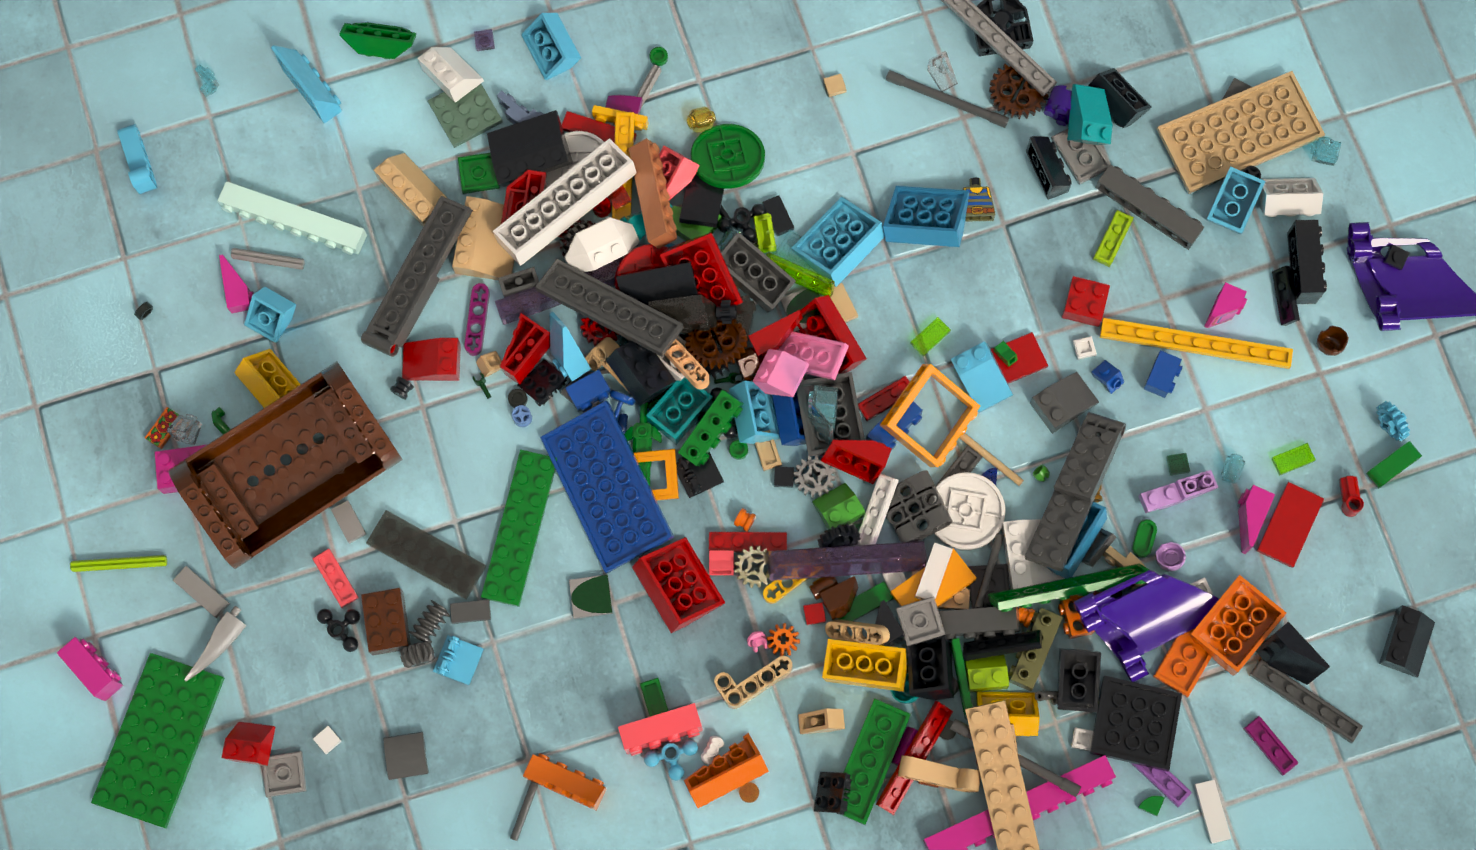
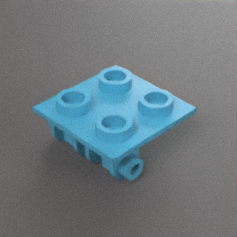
(458, 660)

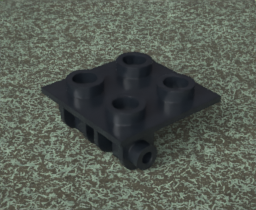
(542, 382)
(698, 478)
(831, 792)

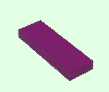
(1270, 745)

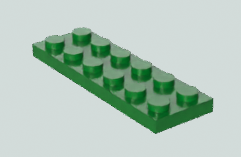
(873, 757)

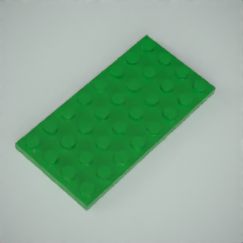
(157, 741)

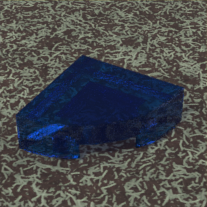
(991, 474)

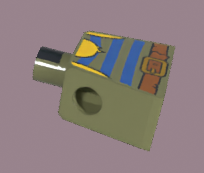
(980, 202)

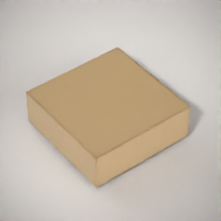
(834, 85)

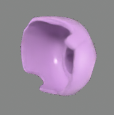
(1170, 556)

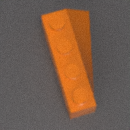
(726, 772)
(565, 782)

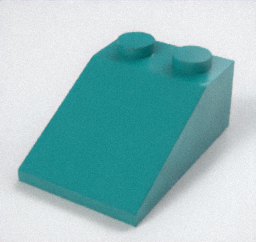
(1089, 116)

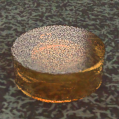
(749, 792)

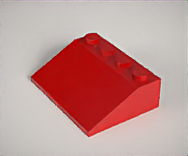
(709, 268)
(678, 584)

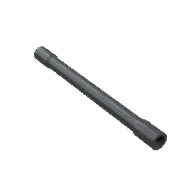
(992, 117)
(1063, 783)

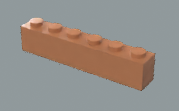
(653, 193)

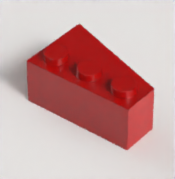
(525, 350)

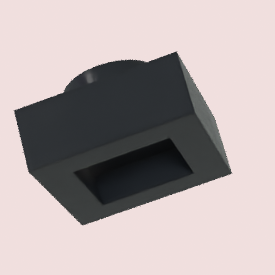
(1396, 257)

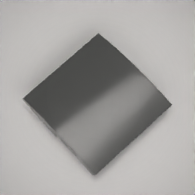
(405, 755)

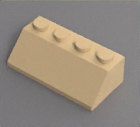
(409, 186)

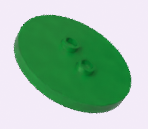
(728, 156)

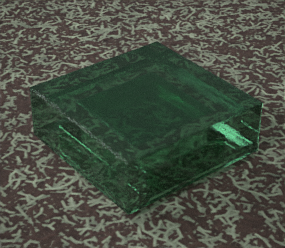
(1178, 464)

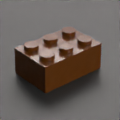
(385, 621)

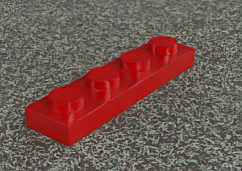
(742, 540)

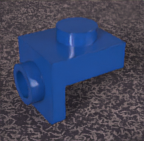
(1109, 376)

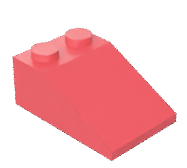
(677, 170)

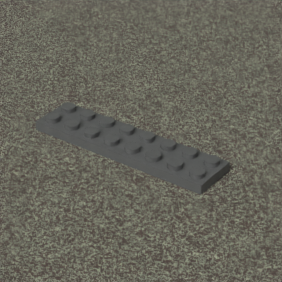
(609, 307)

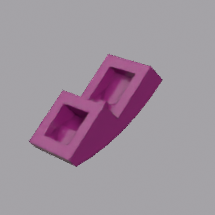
(624, 103)

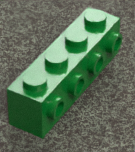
(710, 428)

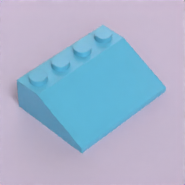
(308, 82)
(839, 240)

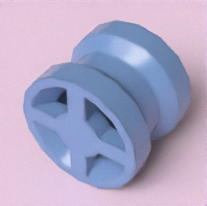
(520, 412)

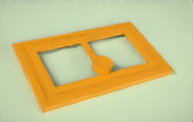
(669, 456)

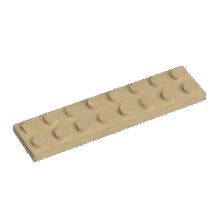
(1002, 777)

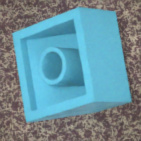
(269, 314)

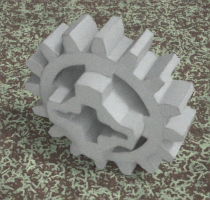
(808, 479)

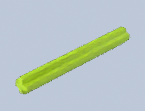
(118, 563)

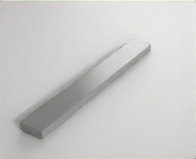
(1002, 45)

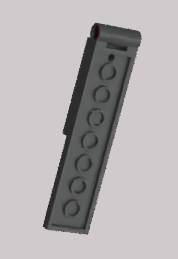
(416, 278)
(1075, 491)

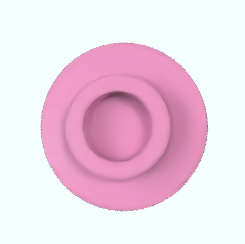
(756, 639)

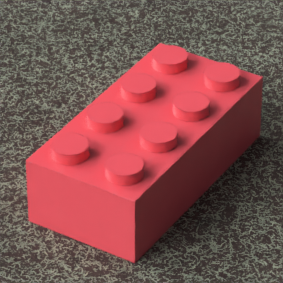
(660, 729)

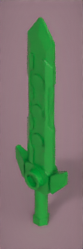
(642, 439)

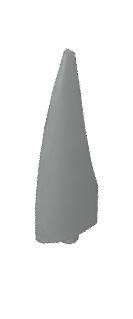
(222, 637)

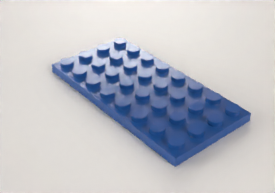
(607, 487)

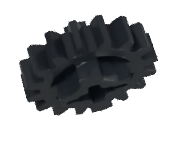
(840, 536)

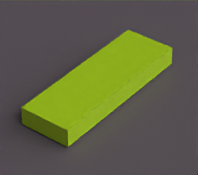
(1113, 238)

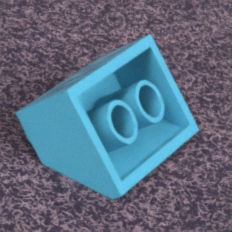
(550, 45)
(757, 414)

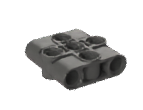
(934, 514)

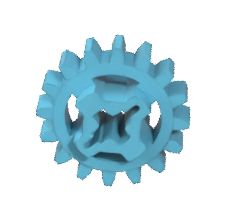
(1393, 421)

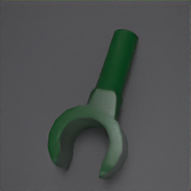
(731, 378)
(481, 383)

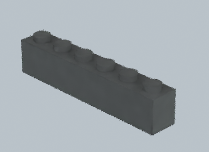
(1149, 206)

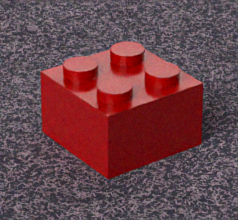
(1086, 301)

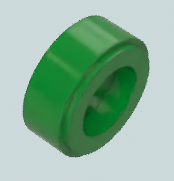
(658, 56)
(738, 450)

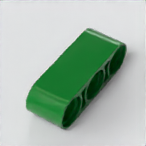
(1394, 464)

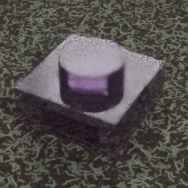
(484, 40)

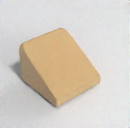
(489, 363)

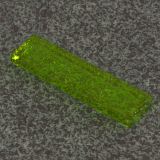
(804, 276)

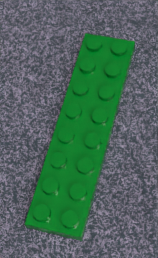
(519, 529)
(1064, 588)

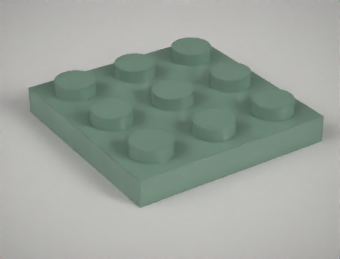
(467, 116)

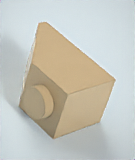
(821, 721)

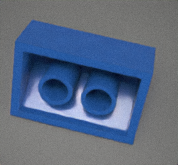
(789, 420)

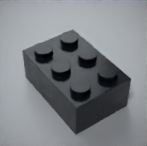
(640, 372)

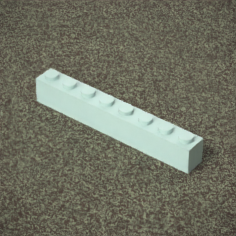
(292, 218)

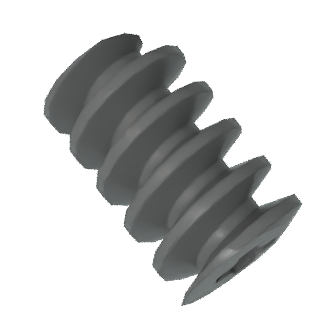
(430, 622)

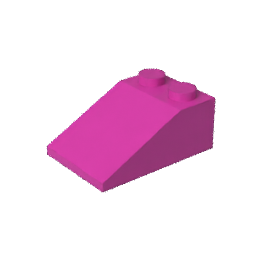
(1252, 513)

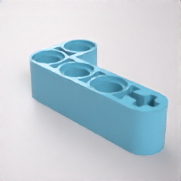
(137, 159)

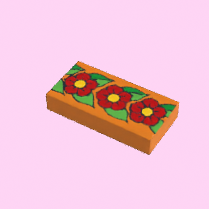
(158, 433)

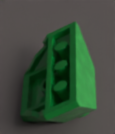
(377, 39)

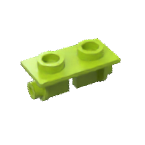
(765, 233)

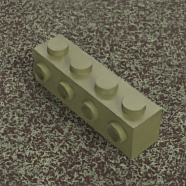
(1031, 661)

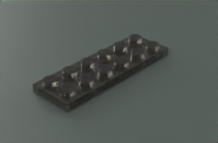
(426, 554)

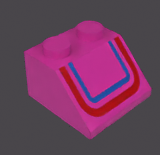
(1227, 304)

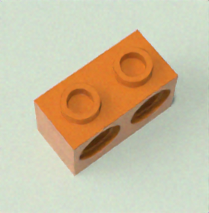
(1070, 617)

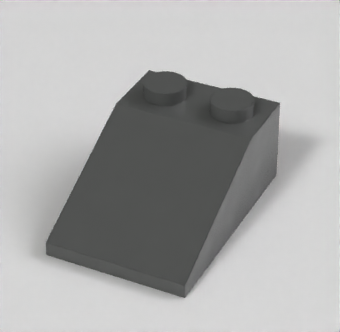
(1063, 401)

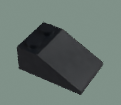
(1292, 655)
(1078, 680)

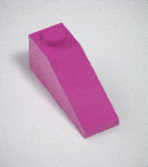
(236, 292)

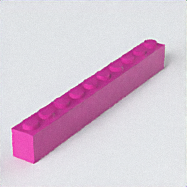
(1040, 799)

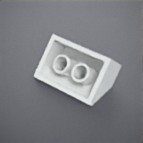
(449, 71)
(1291, 197)

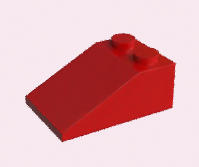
(432, 360)
(858, 458)

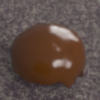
(1332, 341)

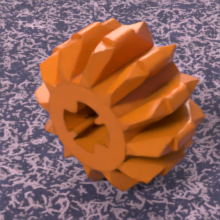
(777, 643)

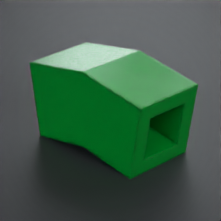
(1005, 353)

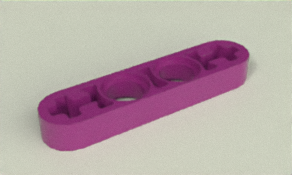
(477, 319)

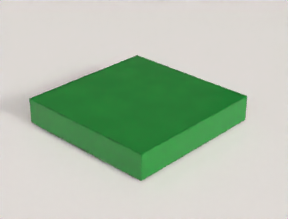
(477, 173)

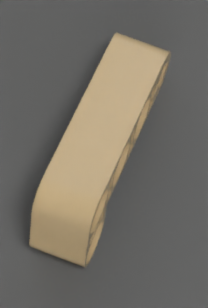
(599, 354)
(756, 679)
(939, 774)

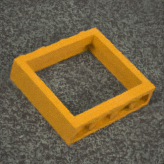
(907, 397)

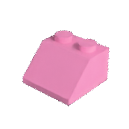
(780, 373)

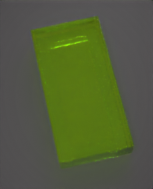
(930, 336)
(1293, 459)

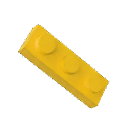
(609, 115)

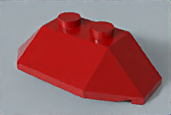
(523, 191)

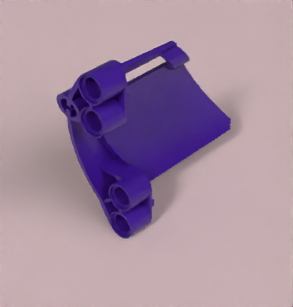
(1419, 291)
(1144, 616)

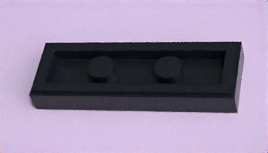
(1285, 295)

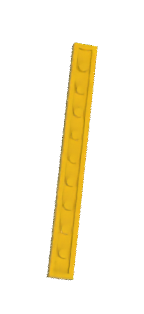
(1196, 343)

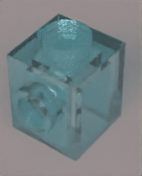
(1325, 151)

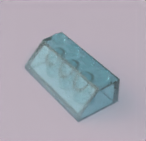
(823, 410)

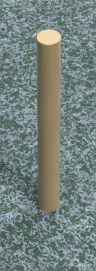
(991, 459)

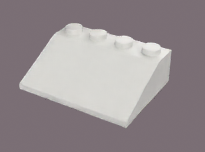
(1016, 542)

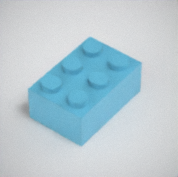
(1236, 200)

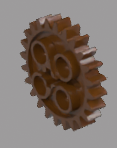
(1004, 82)
(730, 337)

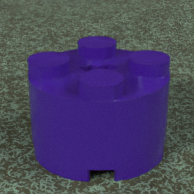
(1059, 105)

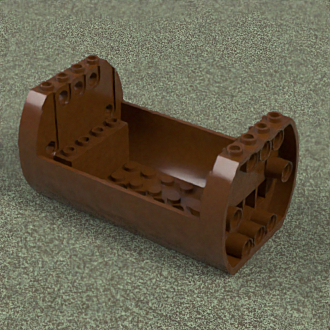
(251, 518)

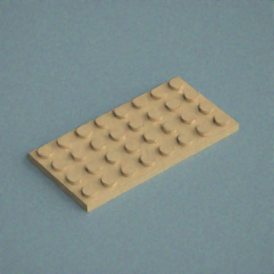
(1240, 131)

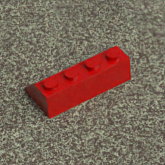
(833, 327)

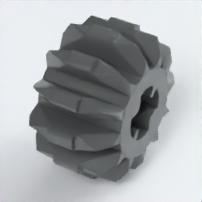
(417, 654)

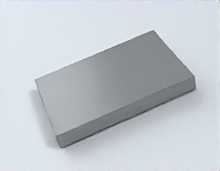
(1081, 158)

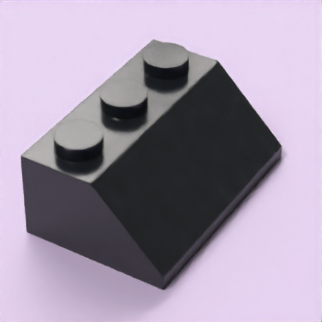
(1123, 100)
(1048, 166)
(1407, 641)
(931, 669)

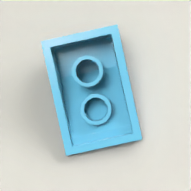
(566, 353)
(982, 376)

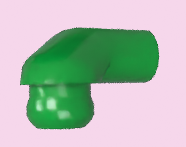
(218, 422)

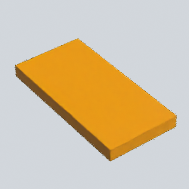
(954, 580)

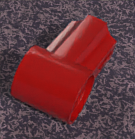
(1350, 494)

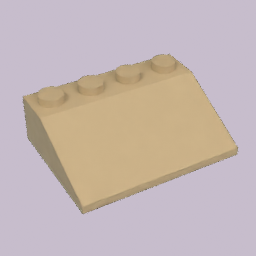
(477, 248)

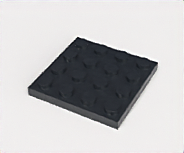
(1136, 723)

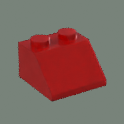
(249, 743)

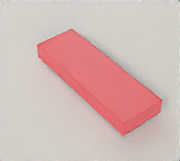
(335, 578)

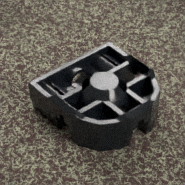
(1010, 11)

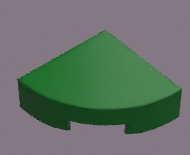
(1152, 804)

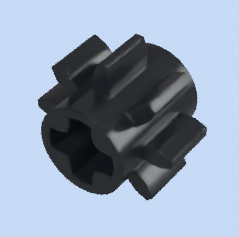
(726, 312)

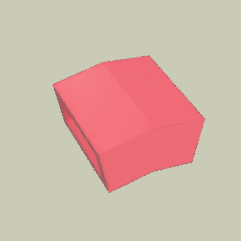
(721, 562)

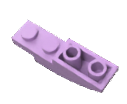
(1178, 492)

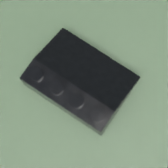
(528, 145)

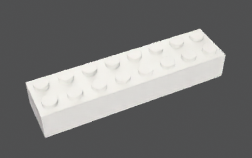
(564, 202)

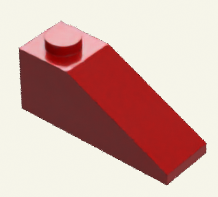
(774, 334)

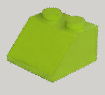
(987, 674)

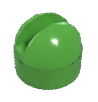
(1041, 472)

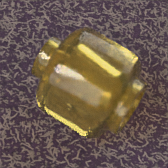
(700, 119)

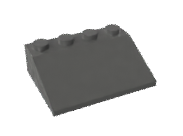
(848, 418)

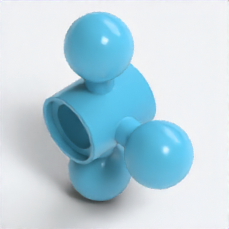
(676, 771)

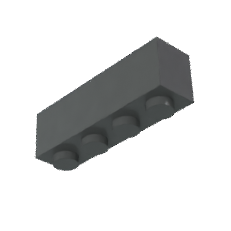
(979, 621)

